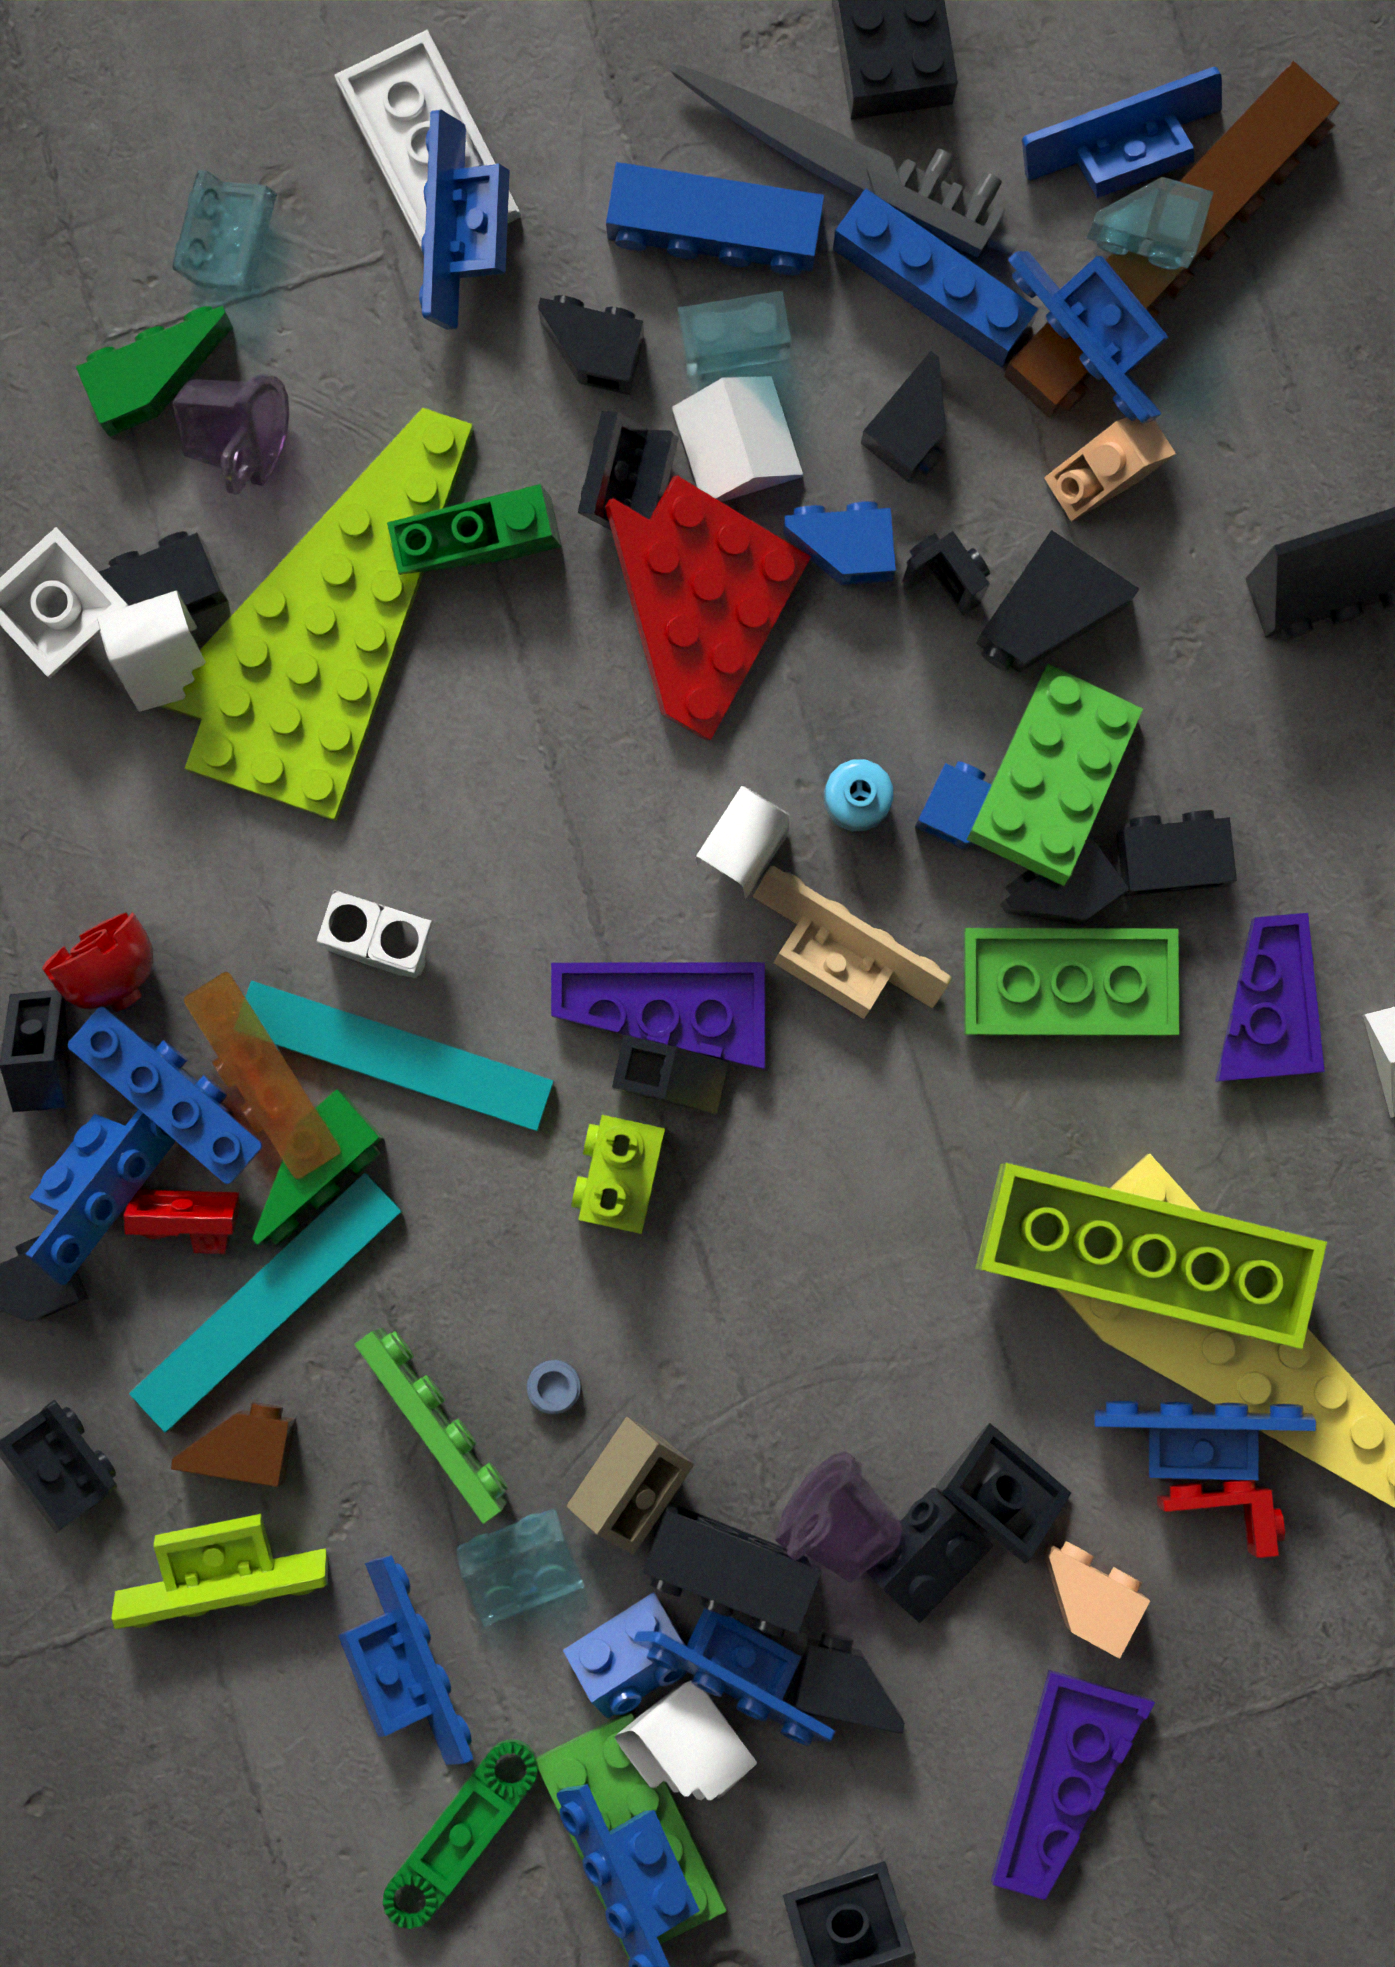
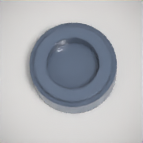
(553, 1386)

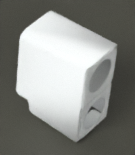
(152, 649)
(746, 838)
(370, 941)
(686, 1745)

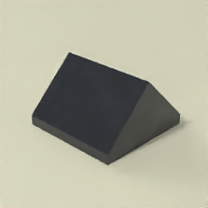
(1005, 1492)
(850, 1921)

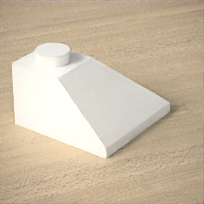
(53, 602)

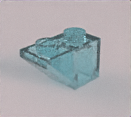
(1156, 222)

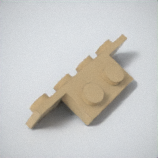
(842, 952)

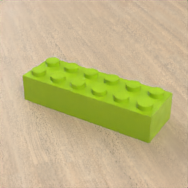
(1151, 1255)

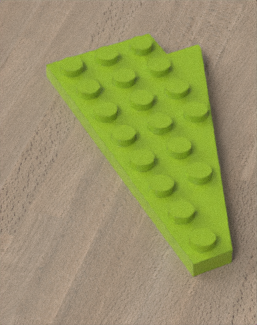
(312, 646)

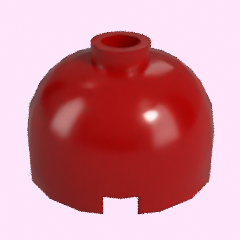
(104, 965)

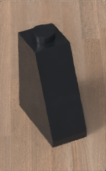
(1052, 604)

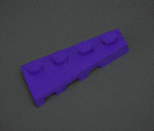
(681, 1004)
(1069, 1760)

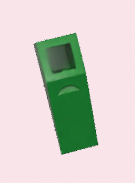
(144, 376)
(476, 532)
(292, 1195)

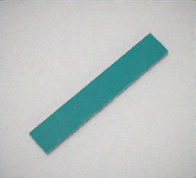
(401, 1057)
(265, 1302)

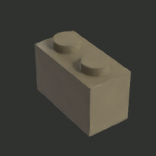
(629, 1485)

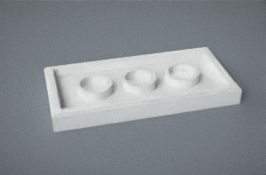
(393, 106)

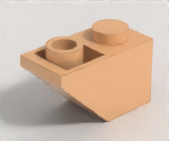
(1109, 465)
(1091, 1602)

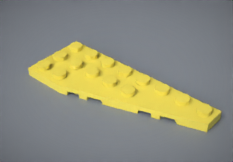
(1227, 1367)

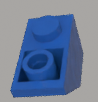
(846, 544)
(954, 804)

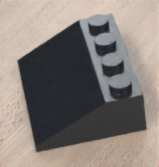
(1326, 576)

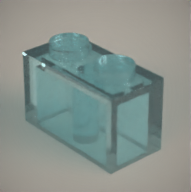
(734, 333)

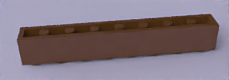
(1237, 169)

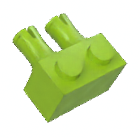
(619, 1173)

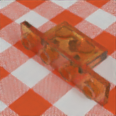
(262, 1075)

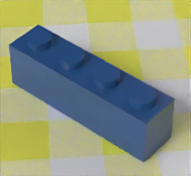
(713, 218)
(934, 278)

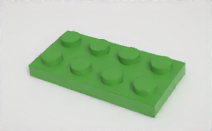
(1055, 774)
(1071, 982)
(447, 1441)
(623, 1794)

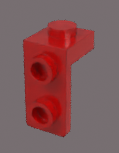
(1262, 1522)

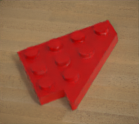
(701, 597)

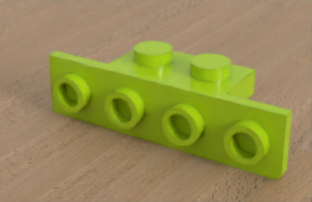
(217, 1569)

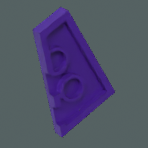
(1274, 1005)

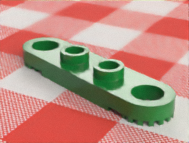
(460, 1834)

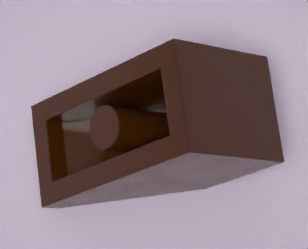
(243, 1448)

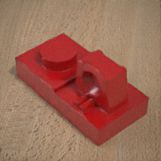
(202, 1214)

